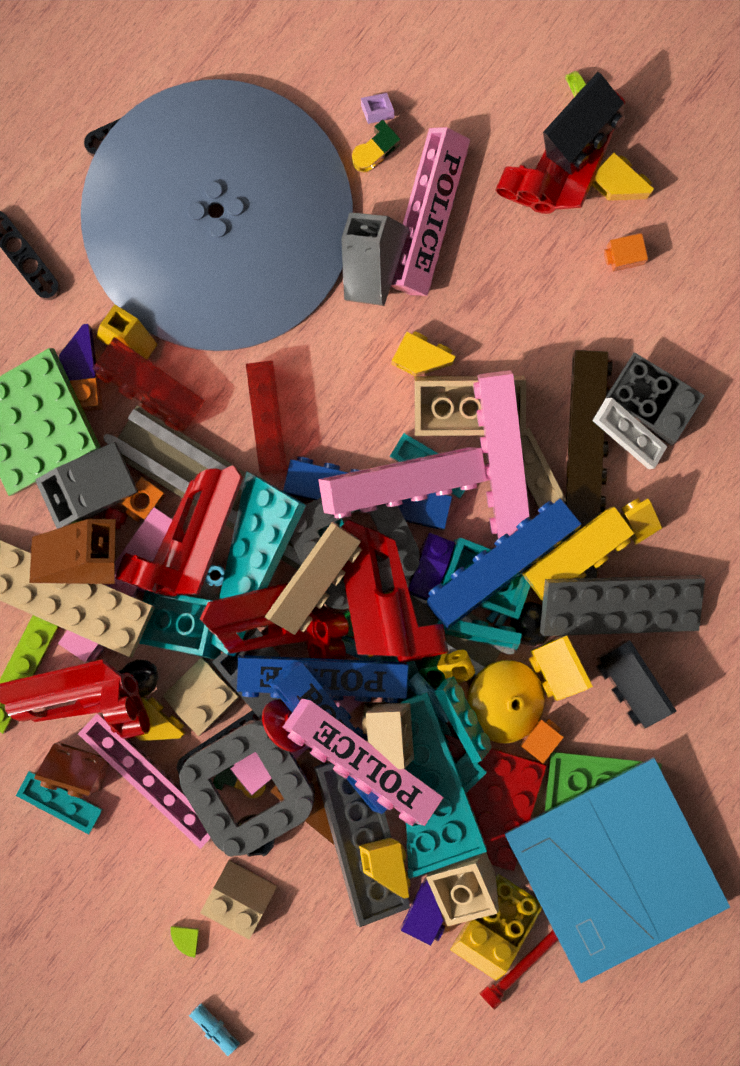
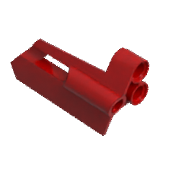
(548, 184)
(183, 557)
(248, 611)
(385, 621)
(94, 686)

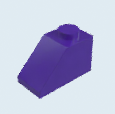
(79, 355)
(433, 561)
(424, 916)

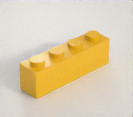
(581, 550)

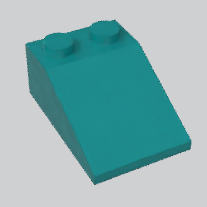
(506, 601)
(178, 625)

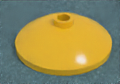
(493, 695)

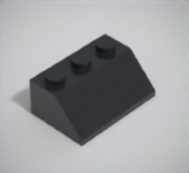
(584, 124)
(634, 685)

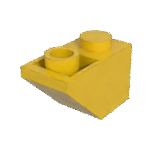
(620, 182)
(127, 330)
(419, 356)
(641, 519)
(160, 725)
(385, 864)

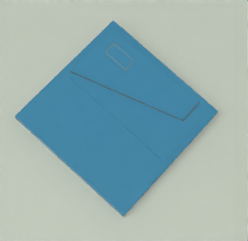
(617, 870)

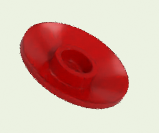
(273, 719)

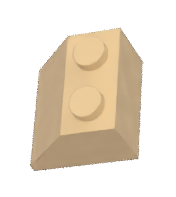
(200, 696)
(391, 732)
(465, 889)
(238, 899)

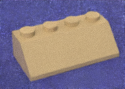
(449, 405)
(313, 579)

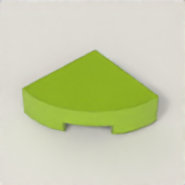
(575, 82)
(185, 939)

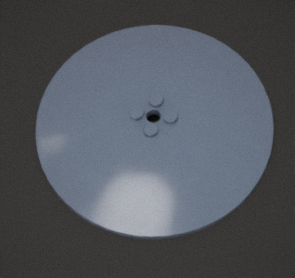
(228, 276)

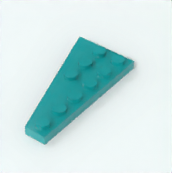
(259, 539)
(453, 828)

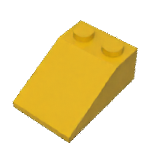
(559, 668)

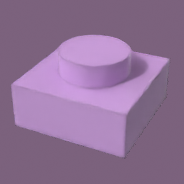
(377, 108)

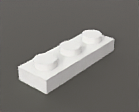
(630, 433)

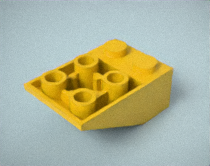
(495, 940)

